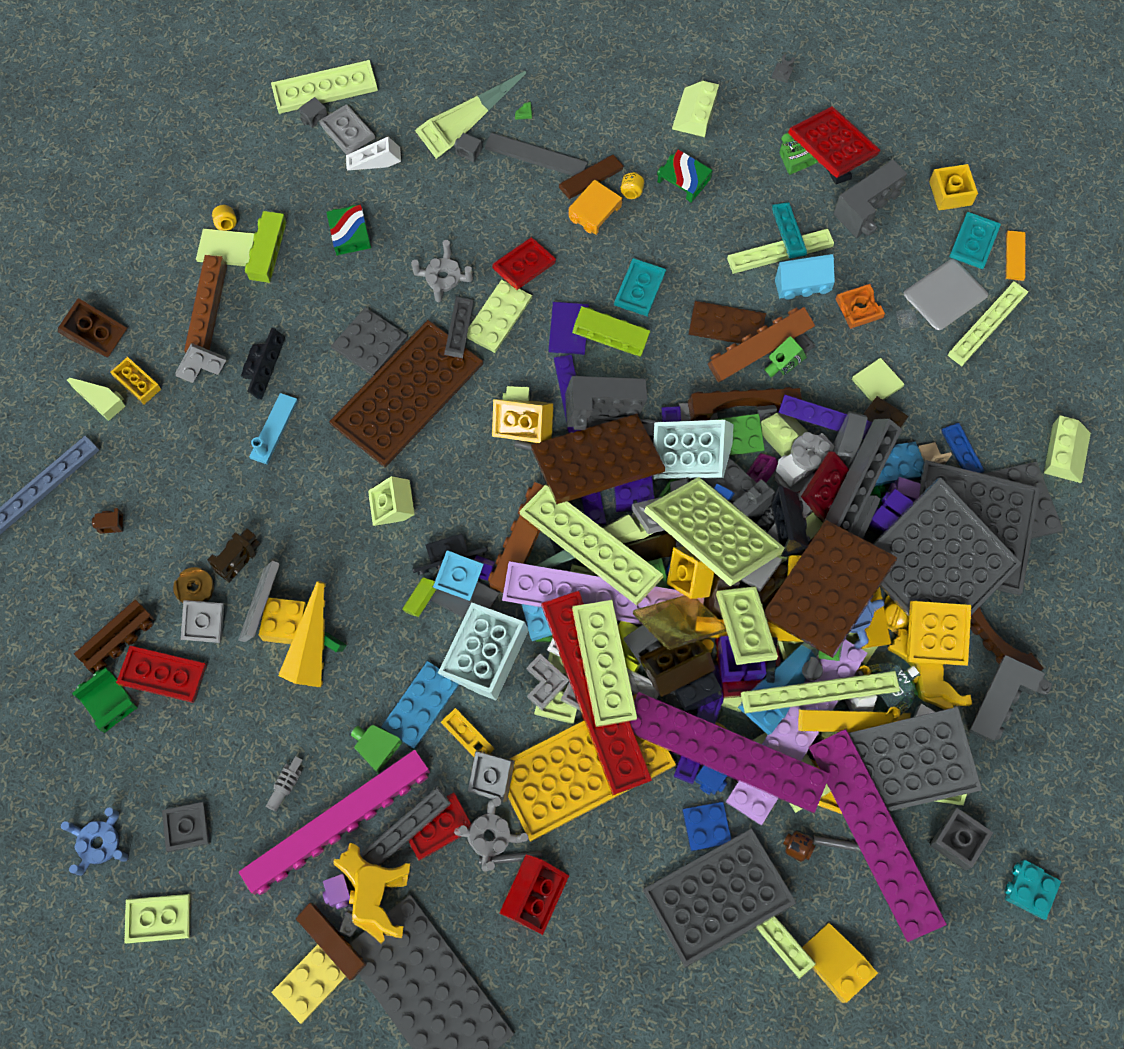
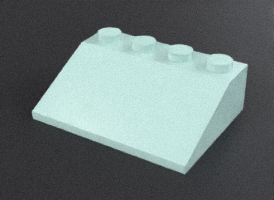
(693, 448)
(484, 650)

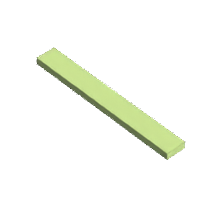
(820, 692)

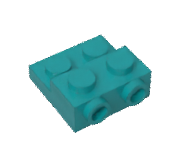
(1032, 889)

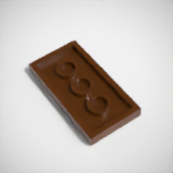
(724, 322)

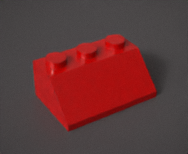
(534, 894)

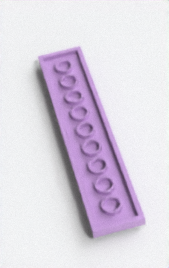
(538, 584)
(791, 741)

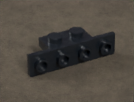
(261, 363)
(437, 551)

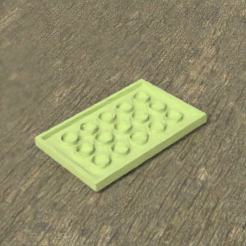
(714, 530)

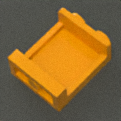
(594, 207)

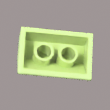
(696, 108)
(1067, 449)

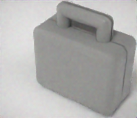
(945, 294)

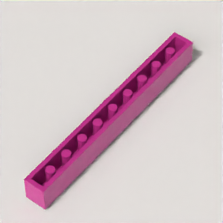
(334, 822)

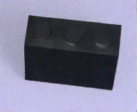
(790, 522)

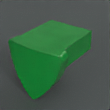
(333, 643)

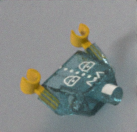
(899, 701)

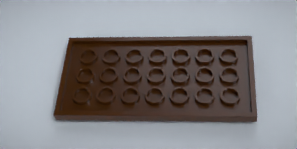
(404, 394)

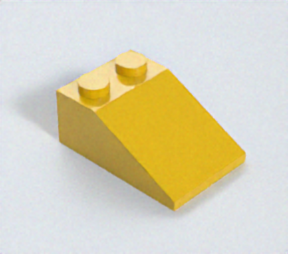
(522, 420)
(839, 963)

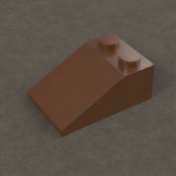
(91, 328)

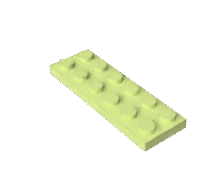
(324, 86)
(604, 663)

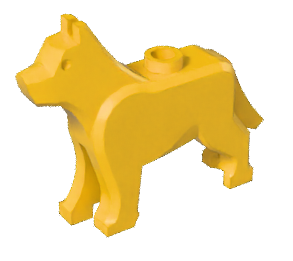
(930, 682)
(369, 886)

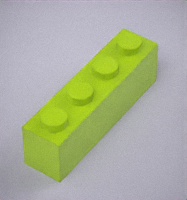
(265, 247)
(611, 331)

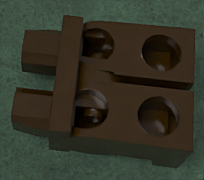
(235, 555)

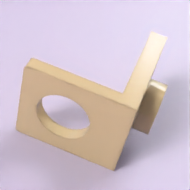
(931, 453)

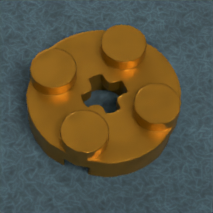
(185, 581)

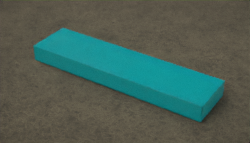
(789, 230)

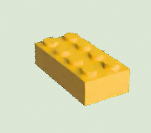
(135, 380)

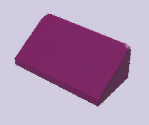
(763, 469)

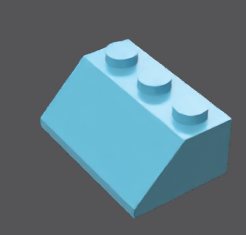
(805, 276)

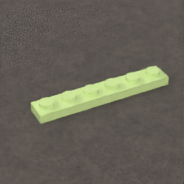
(777, 252)
(987, 323)

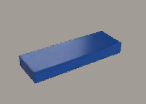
(962, 448)

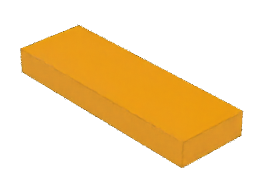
(1015, 255)

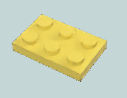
(309, 984)

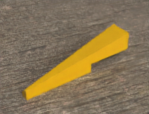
(304, 658)

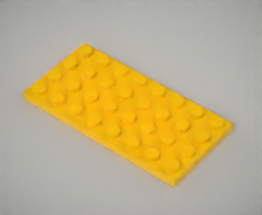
(565, 779)

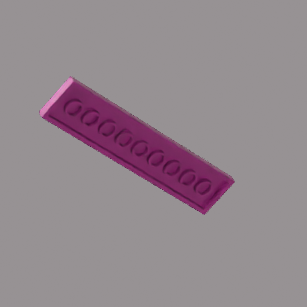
(729, 753)
(878, 836)

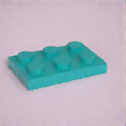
(975, 240)
(640, 287)

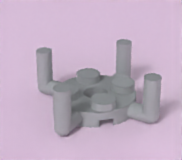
(446, 265)
(501, 835)

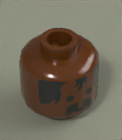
(799, 845)

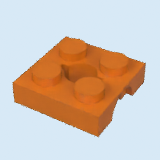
(859, 316)

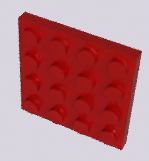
(834, 141)

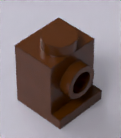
(108, 521)

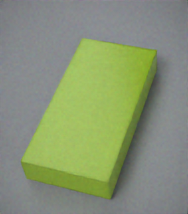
(420, 597)

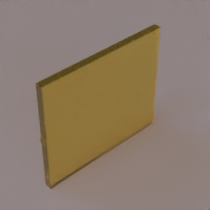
(679, 621)

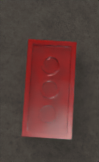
(161, 674)

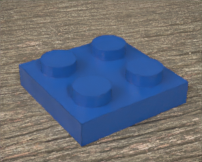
(706, 826)

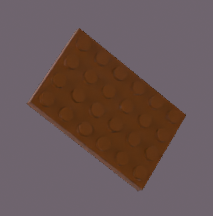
(597, 458)
(829, 588)

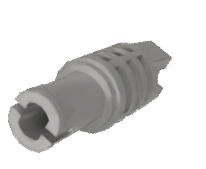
(284, 783)

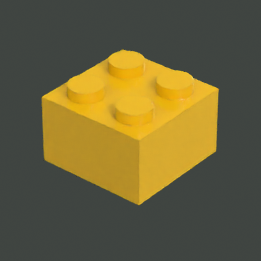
(953, 187)
(689, 574)
(281, 620)

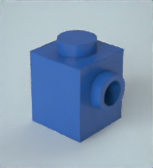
(711, 780)

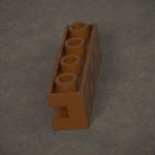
(113, 635)

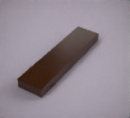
(598, 172)
(331, 941)

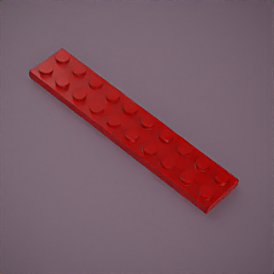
(613, 743)

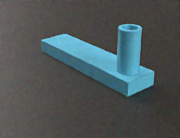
(270, 435)

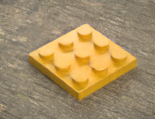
(938, 633)

